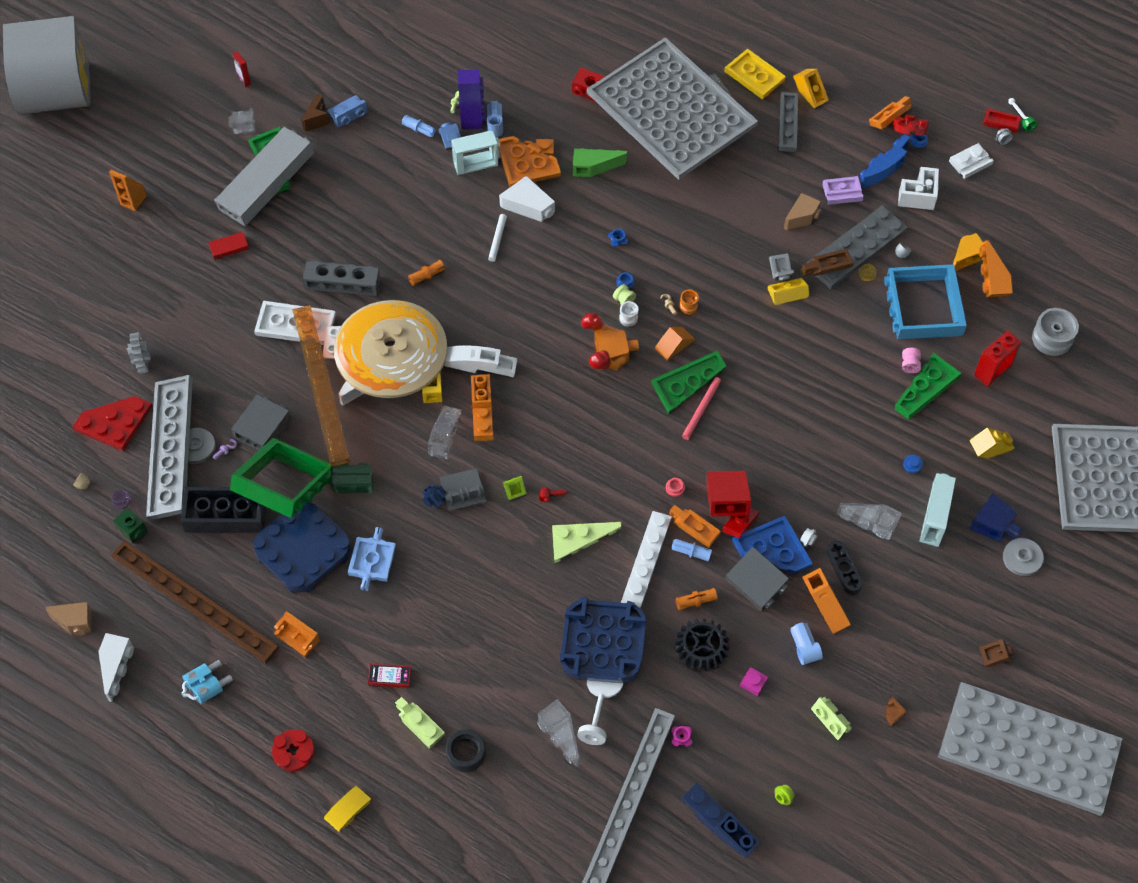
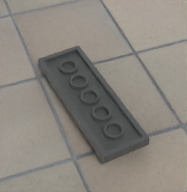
(864, 242)

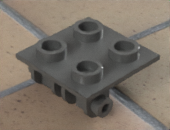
(463, 489)

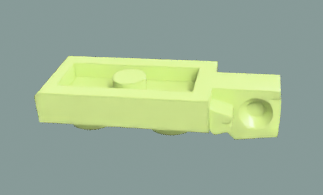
(419, 723)

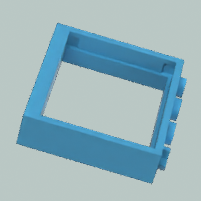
(926, 273)

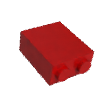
(728, 493)

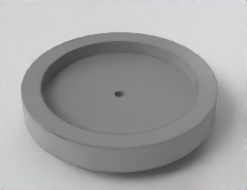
(200, 445)
(1023, 557)

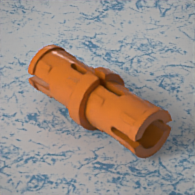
(426, 272)
(696, 599)

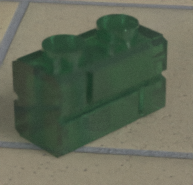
(352, 478)

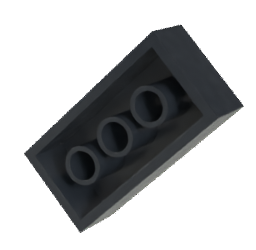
(220, 511)

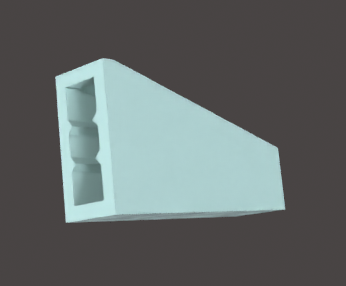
(937, 510)

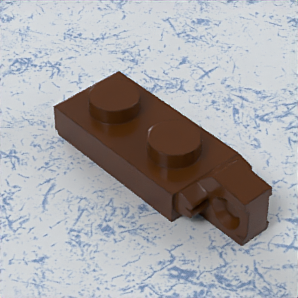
(828, 263)

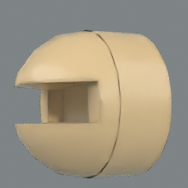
(82, 482)

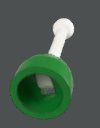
(1028, 123)

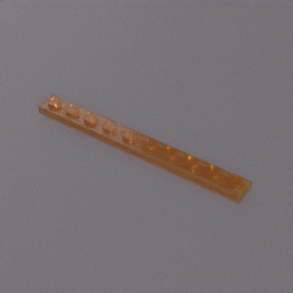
(321, 386)

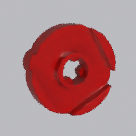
(910, 124)
(288, 739)

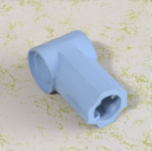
(495, 118)
(807, 649)

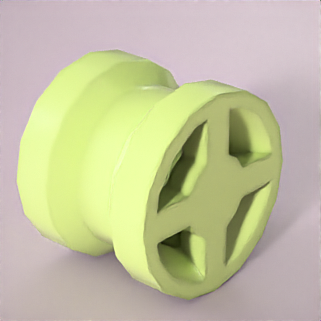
(623, 294)

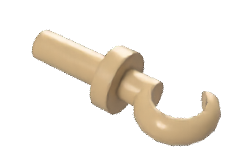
(669, 304)

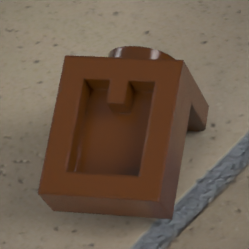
(996, 653)

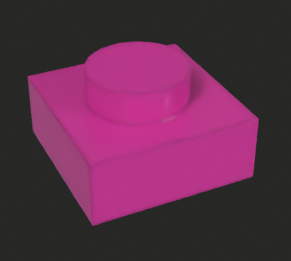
(753, 681)

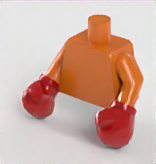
(610, 344)

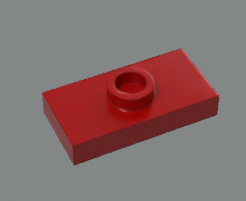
(739, 525)

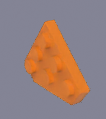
(526, 160)

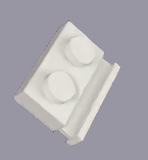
(971, 160)

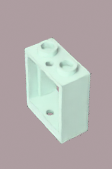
(479, 160)

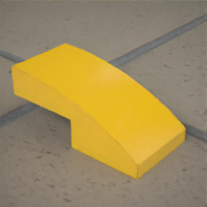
(346, 808)

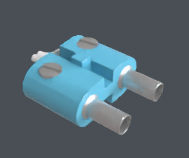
(203, 683)

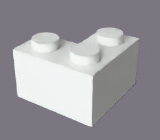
(922, 192)

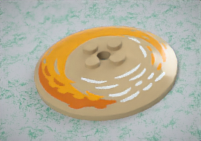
(394, 369)

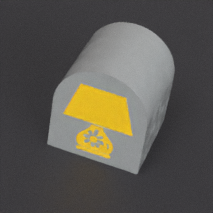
(45, 65)

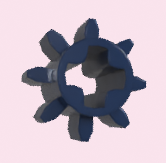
(434, 495)

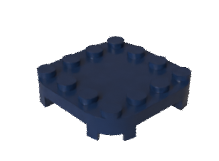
(302, 548)
(603, 641)

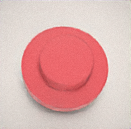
(675, 487)

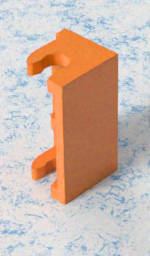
(296, 634)

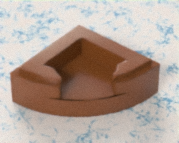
(894, 711)

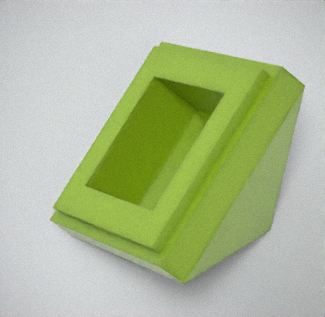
(514, 488)

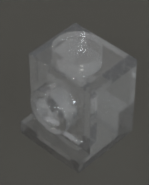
(242, 121)

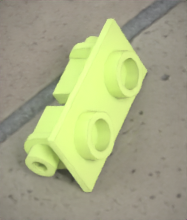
(826, 712)

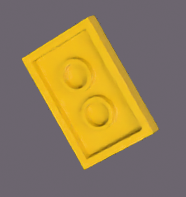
(755, 74)

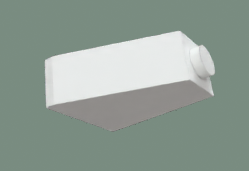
(527, 200)

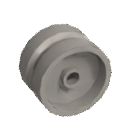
(1055, 331)

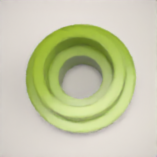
(784, 794)

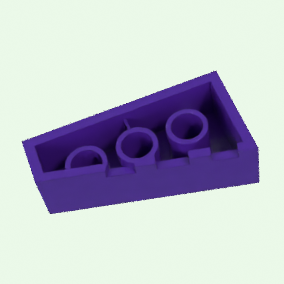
(470, 99)

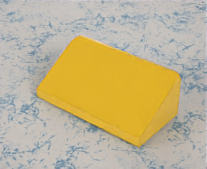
(788, 291)

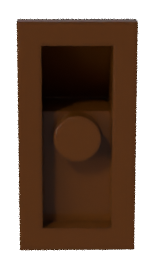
(315, 115)

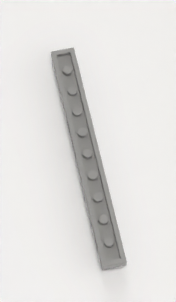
(629, 798)

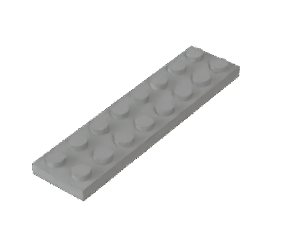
(169, 447)

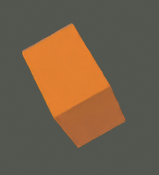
(673, 342)

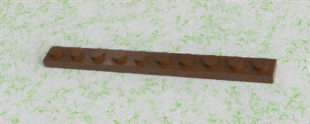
(195, 602)

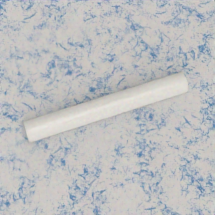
(497, 238)

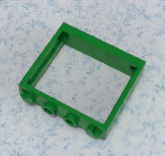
(242, 478)

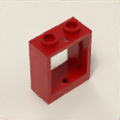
(997, 359)

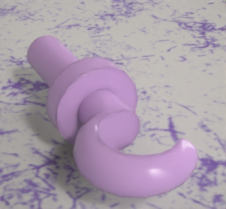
(225, 449)

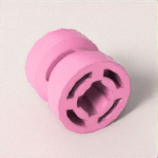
(911, 360)

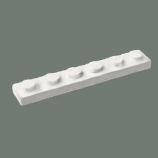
(646, 558)

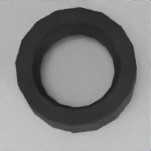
(465, 735)

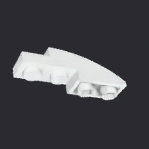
(482, 358)

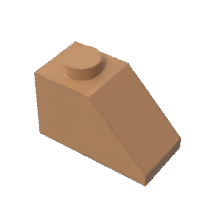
(803, 212)
(73, 618)

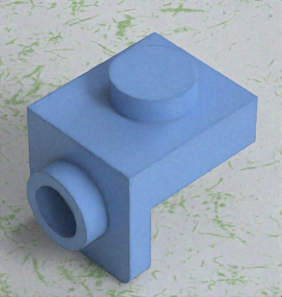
(449, 132)

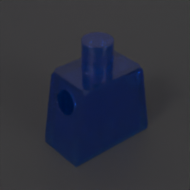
(996, 519)

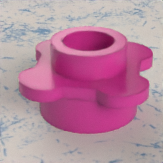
(681, 730)

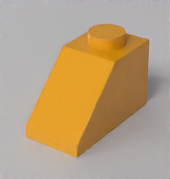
(811, 87)
(968, 251)

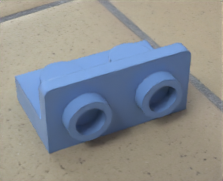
(347, 111)

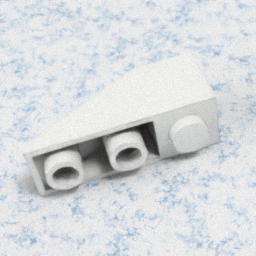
(113, 660)

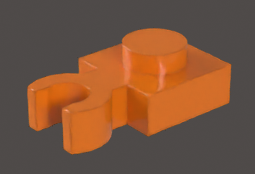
(545, 145)

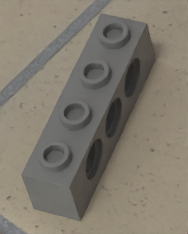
(341, 278)

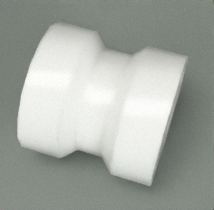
(628, 314)

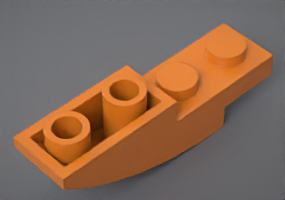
(482, 407)

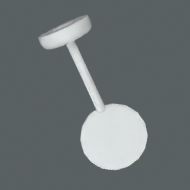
(592, 733)

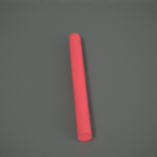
(701, 408)

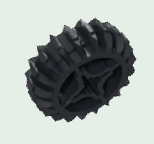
(692, 633)

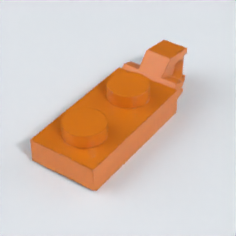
(887, 115)
(695, 526)

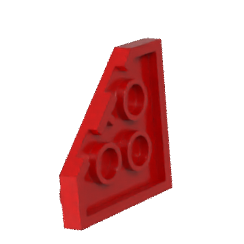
(114, 422)

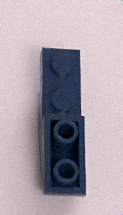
(720, 822)

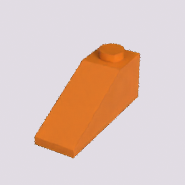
(129, 192)

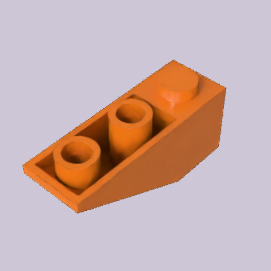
(996, 275)
(826, 600)

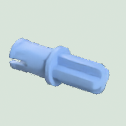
(418, 126)
(691, 549)

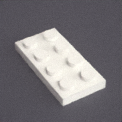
(278, 321)

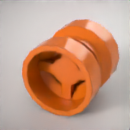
(689, 302)

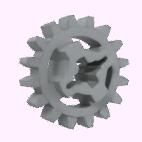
(139, 352)

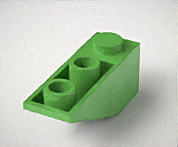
(593, 162)

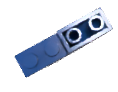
(885, 165)

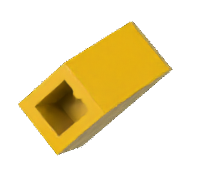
(992, 443)

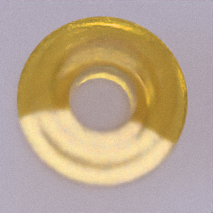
(867, 268)

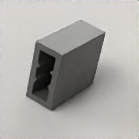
(261, 422)
(757, 579)

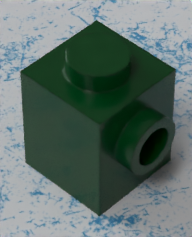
(130, 525)

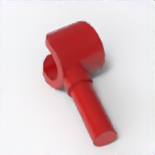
(545, 493)

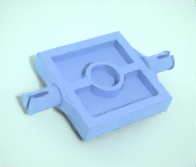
(371, 559)

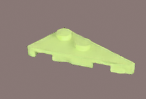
(573, 537)

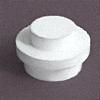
(808, 537)

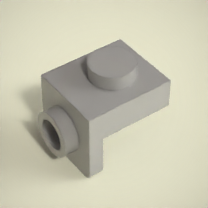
(781, 267)

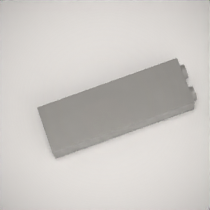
(264, 176)

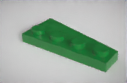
(686, 380)
(928, 385)

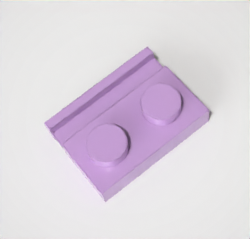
(842, 190)

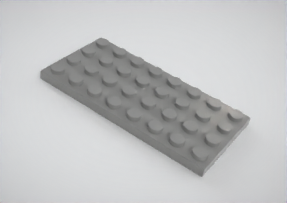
(1030, 748)

